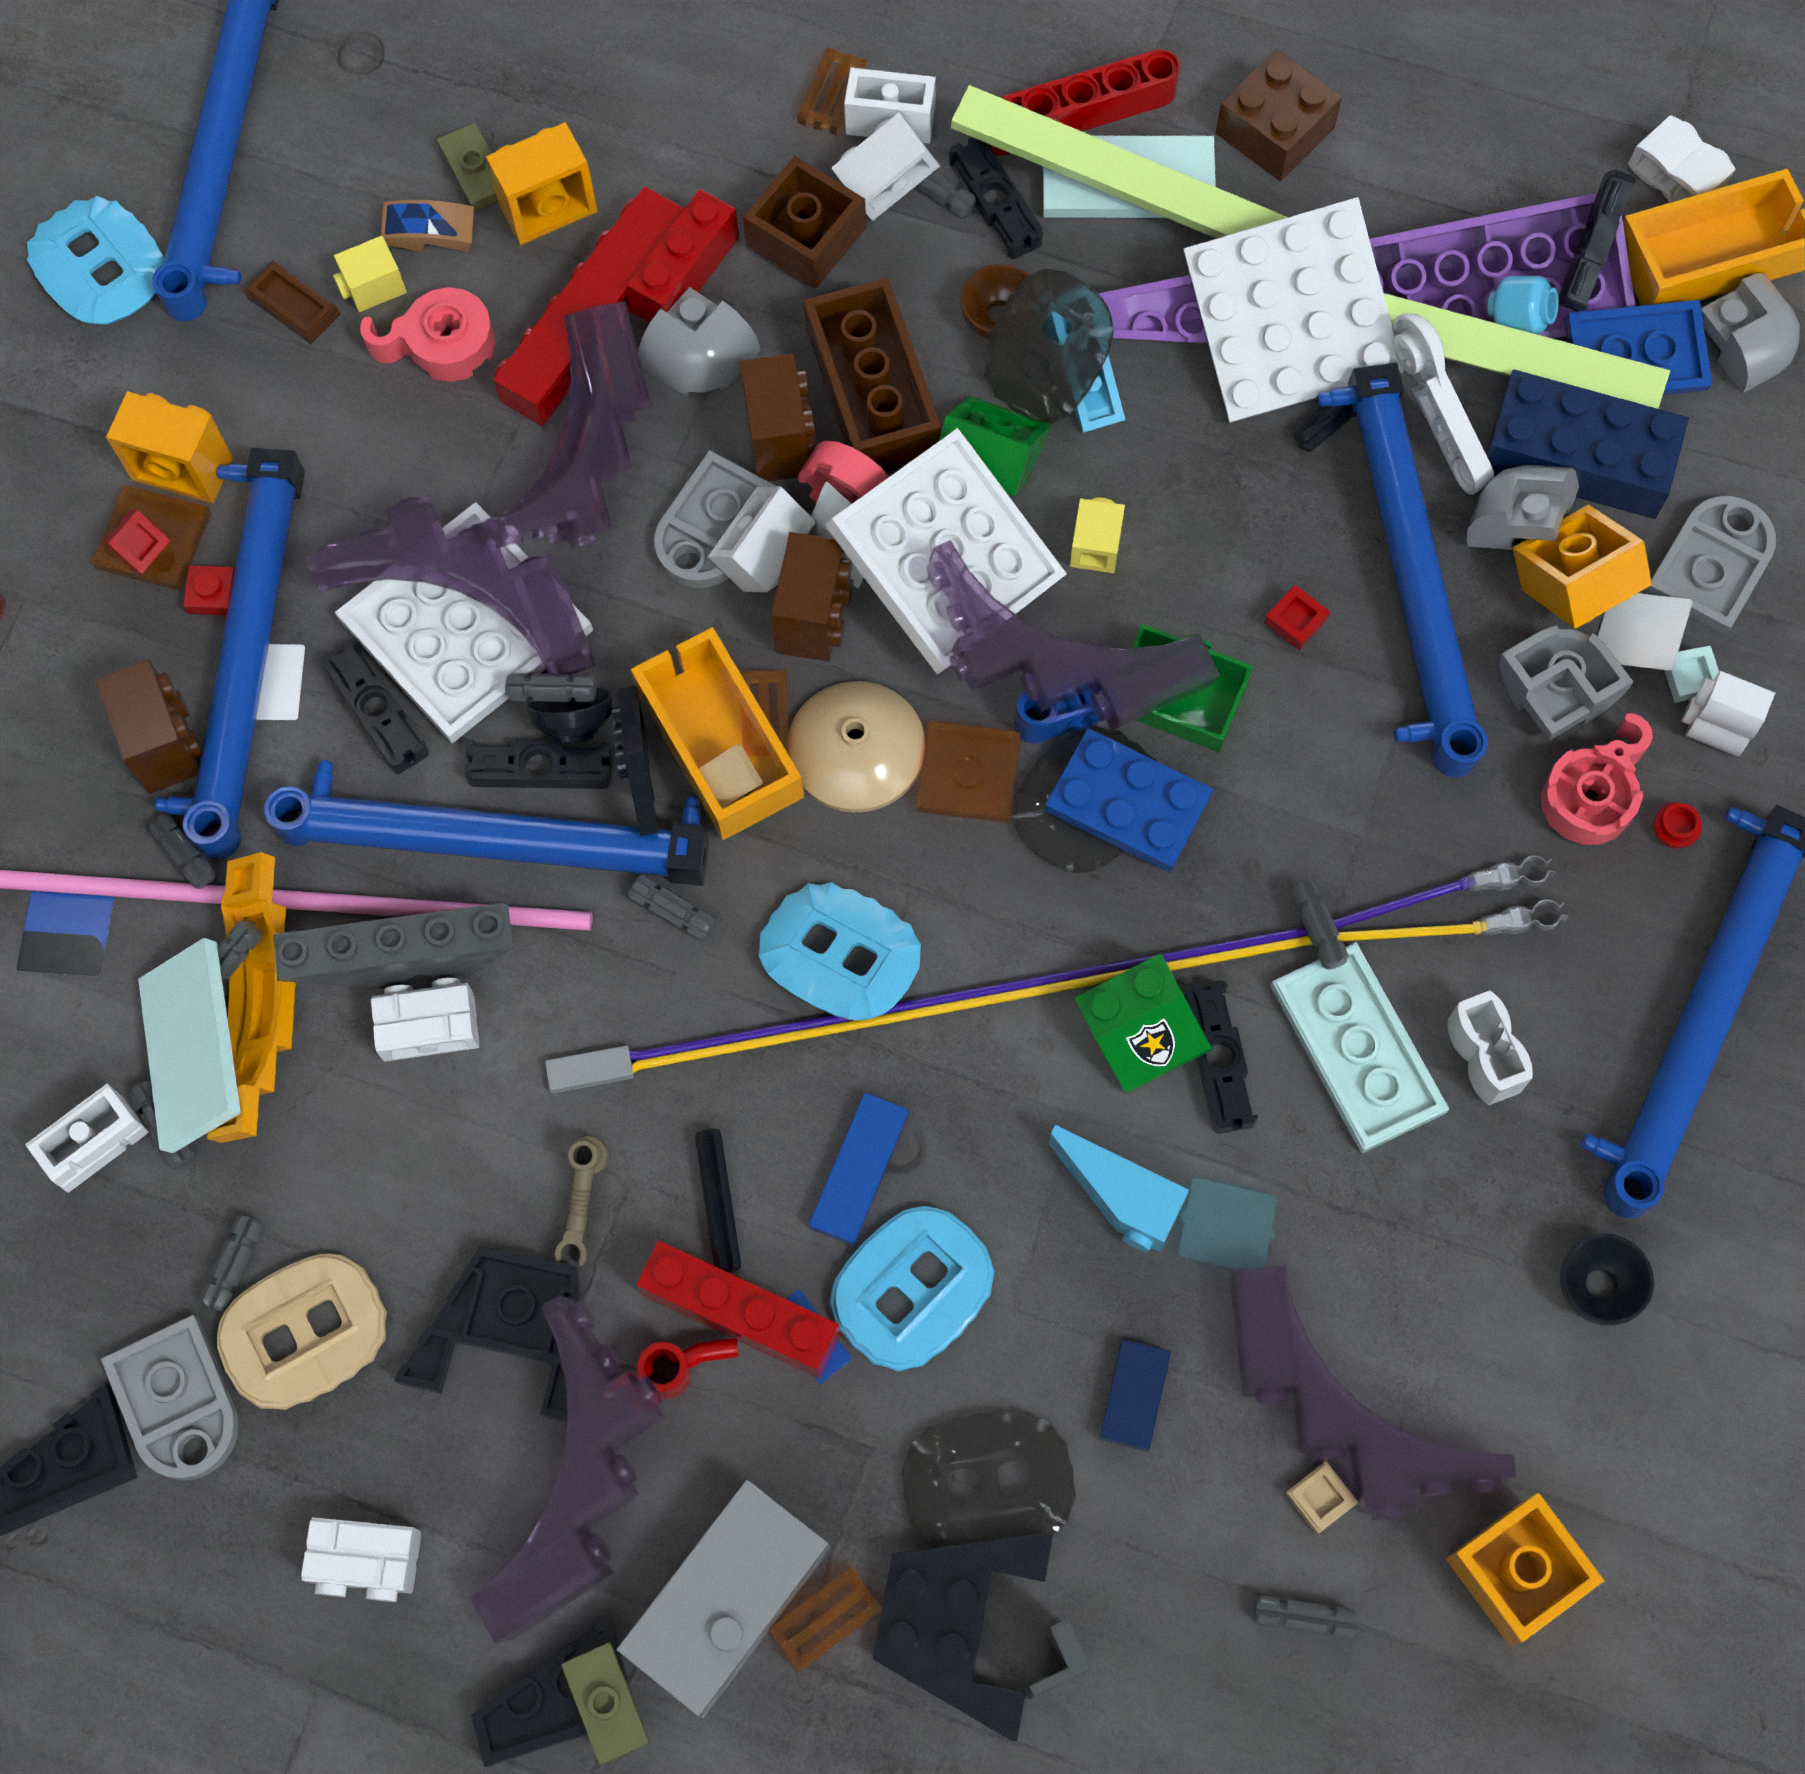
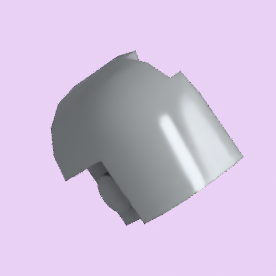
(1753, 331)
(697, 345)
(1523, 505)
(1562, 678)

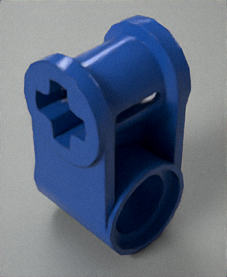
(1061, 719)

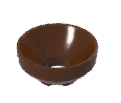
(985, 289)

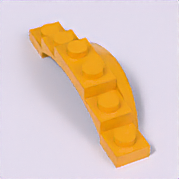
(258, 1004)

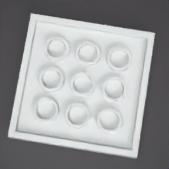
(1291, 308)
(926, 503)
(443, 644)

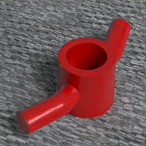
(686, 1358)

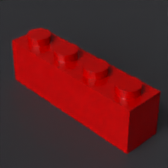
(739, 1309)

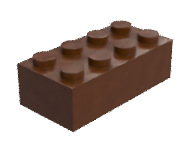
(872, 373)

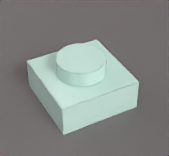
(1690, 671)

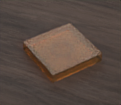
(176, 518)
(968, 772)

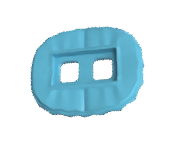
(70, 277)
(821, 977)
(938, 1312)

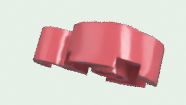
(423, 330)
(842, 467)
(1606, 771)

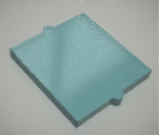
(1226, 1225)

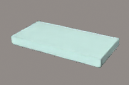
(1073, 199)
(188, 1046)
(1359, 1049)

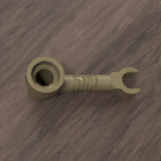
(580, 1191)

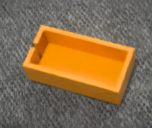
(1716, 240)
(703, 719)

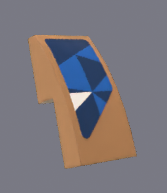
(422, 222)

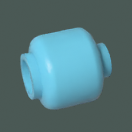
(1524, 303)

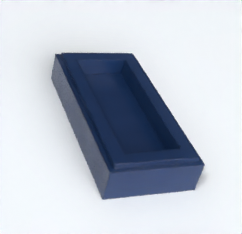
(1135, 1395)

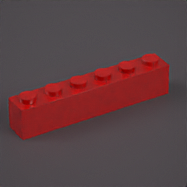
(539, 370)

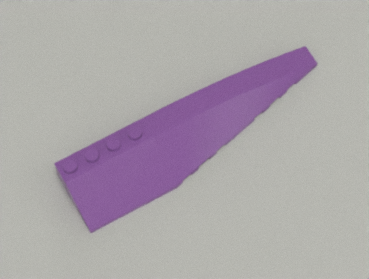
(1435, 265)

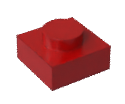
(136, 541)
(208, 590)
(1297, 617)

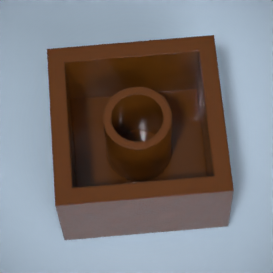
(1278, 115)
(805, 222)
(778, 415)
(811, 597)
(150, 725)

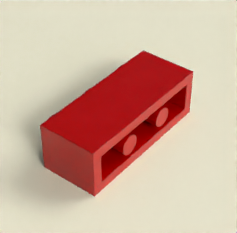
(684, 255)

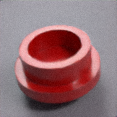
(1677, 825)

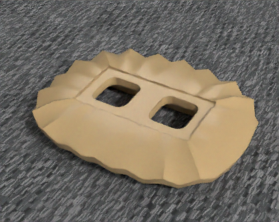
(318, 1361)

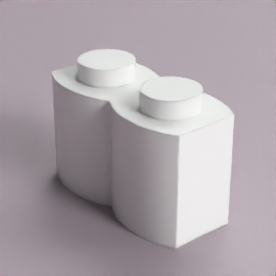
(1679, 161)
(1727, 713)
(1495, 1058)

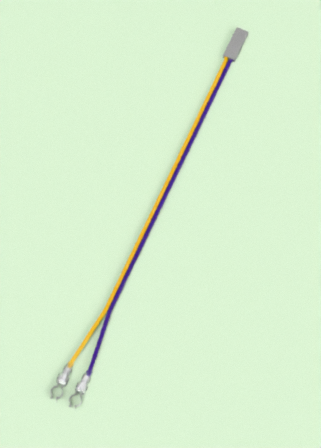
(616, 1063)

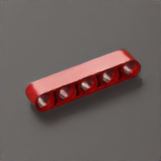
(1099, 92)

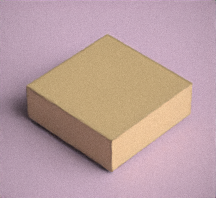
(731, 776)
(1321, 1498)

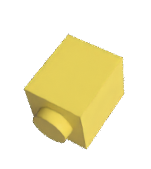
(368, 274)
(1097, 535)

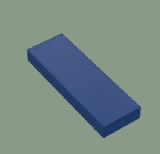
(859, 1169)

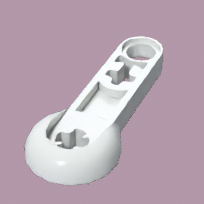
(1422, 356)

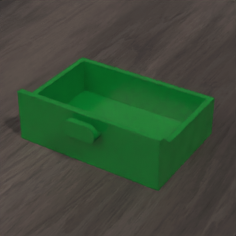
(1208, 713)

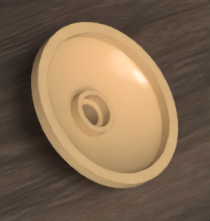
(861, 771)

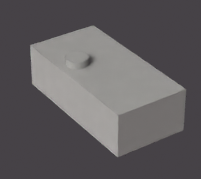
(724, 1599)

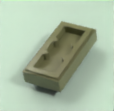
(466, 157)
(605, 1703)

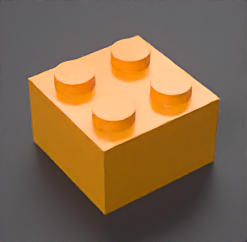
(542, 183)
(169, 446)
(1585, 569)
(1524, 1570)

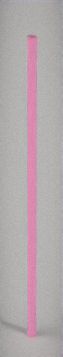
(290, 899)

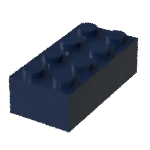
(1617, 446)

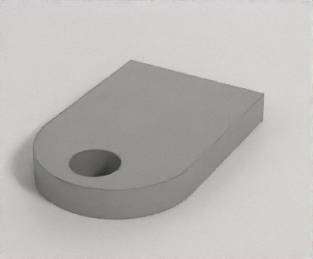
(702, 517)
(1715, 562)
(171, 1395)

